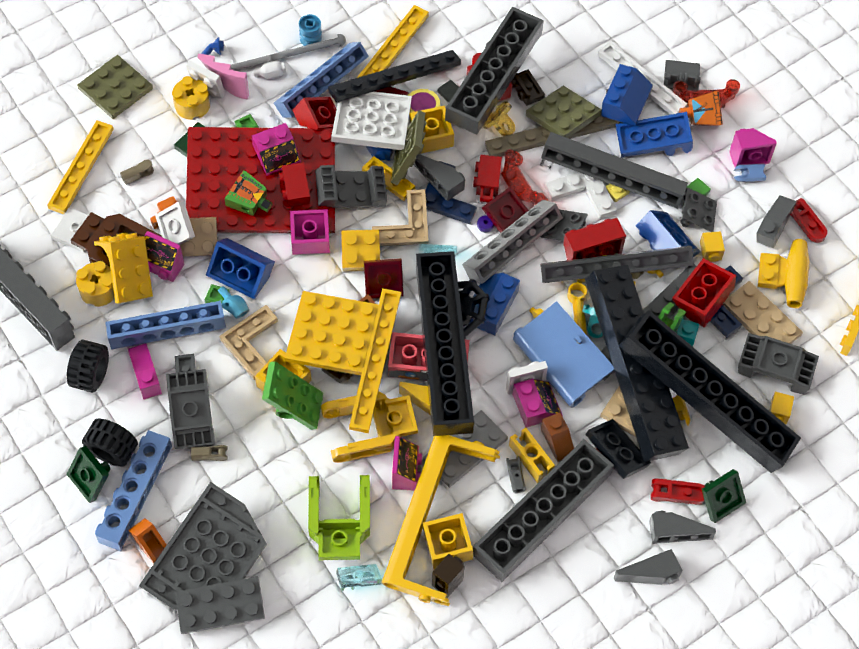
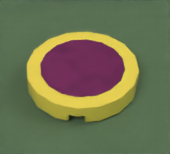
(423, 99)

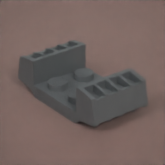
(351, 188)
(778, 361)
(190, 409)

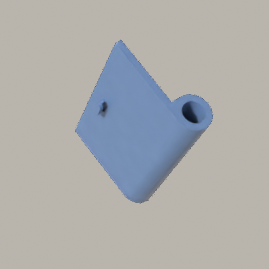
(571, 365)

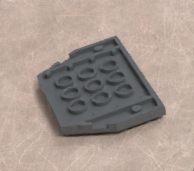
(210, 547)

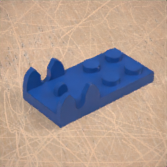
(655, 135)

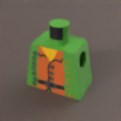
(247, 195)

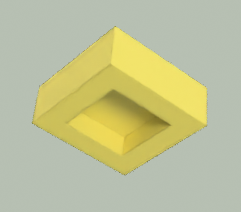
(616, 192)

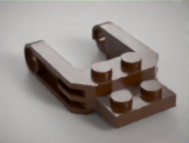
(96, 227)

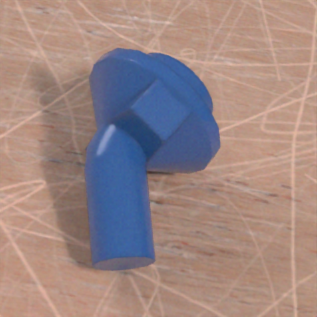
(217, 46)

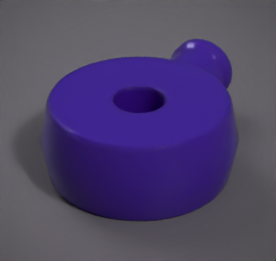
(484, 224)

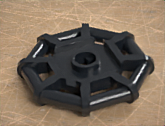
(468, 305)

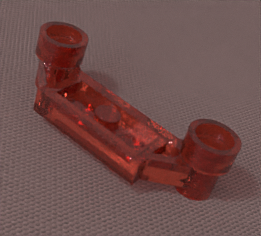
(728, 93)
(516, 180)

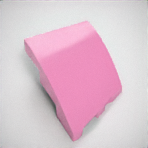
(233, 81)

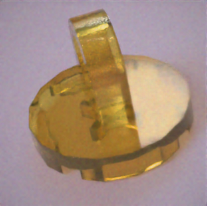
(499, 118)

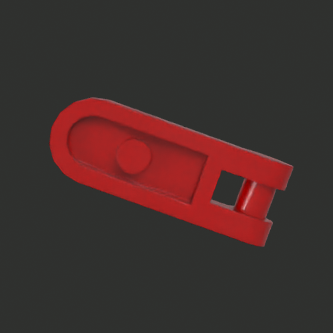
(809, 221)
(677, 491)

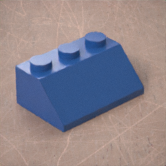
(626, 95)
(663, 232)
(239, 267)
(502, 292)

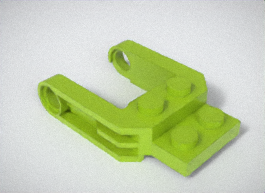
(339, 537)

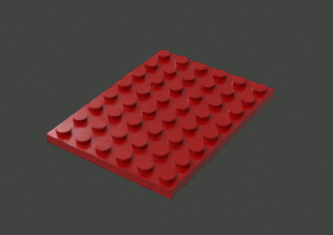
(222, 153)

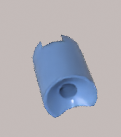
(750, 172)

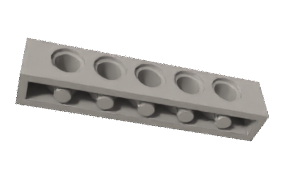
(512, 241)

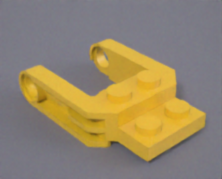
(391, 419)

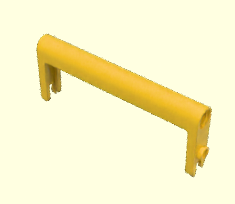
(418, 512)

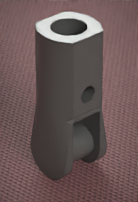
(516, 476)

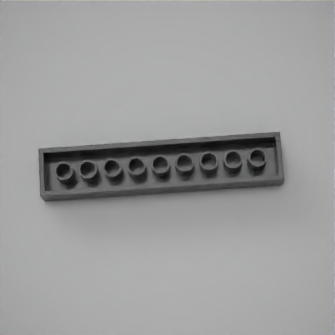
(444, 344)
(710, 392)
(645, 396)

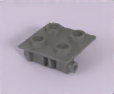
(682, 71)
(698, 210)
(570, 221)

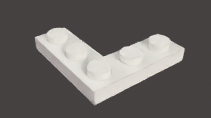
(579, 182)

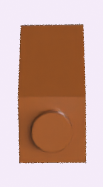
(557, 436)

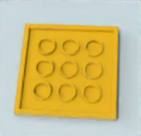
(331, 333)

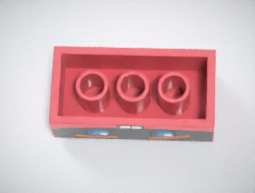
(408, 357)

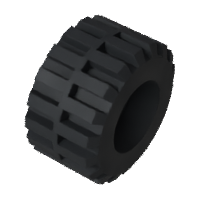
(87, 366)
(110, 442)

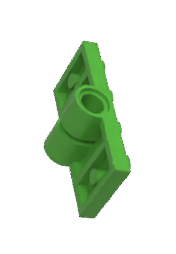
(292, 396)

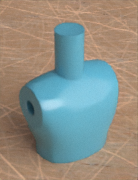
(234, 304)

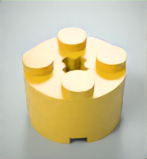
(191, 98)
(95, 284)

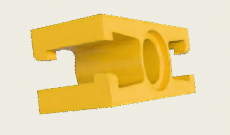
(532, 447)

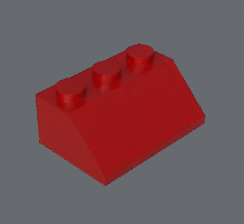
(595, 240)
(704, 292)

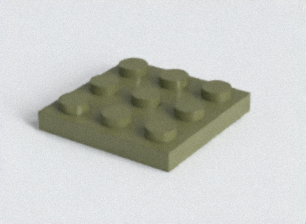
(115, 86)
(563, 112)
(413, 145)

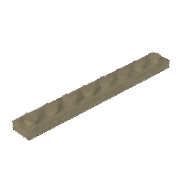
(538, 136)

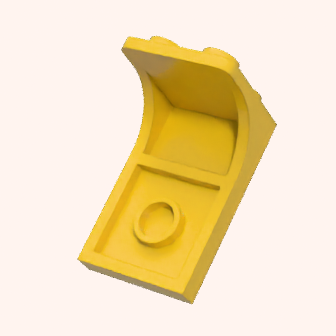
(128, 266)

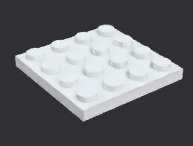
(373, 120)

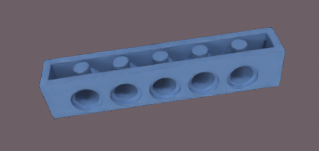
(322, 77)
(165, 325)
(117, 536)

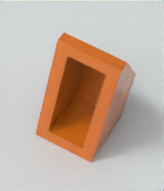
(148, 539)

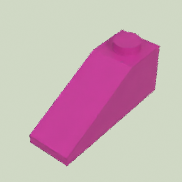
(145, 371)

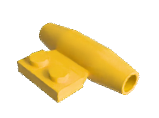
(790, 272)

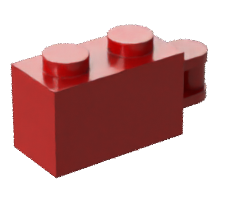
(488, 177)

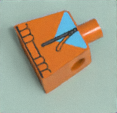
(704, 110)

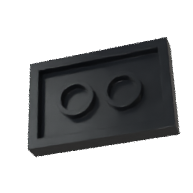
(617, 448)

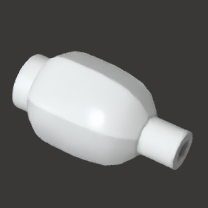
(271, 70)

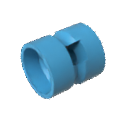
(310, 29)

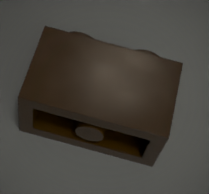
(448, 575)

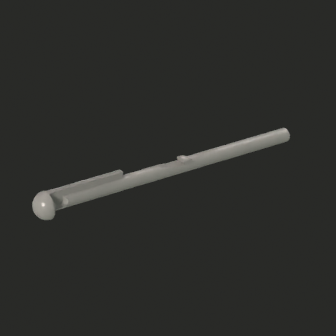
(288, 53)

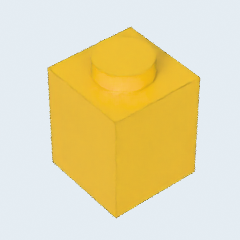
(712, 246)
(781, 406)

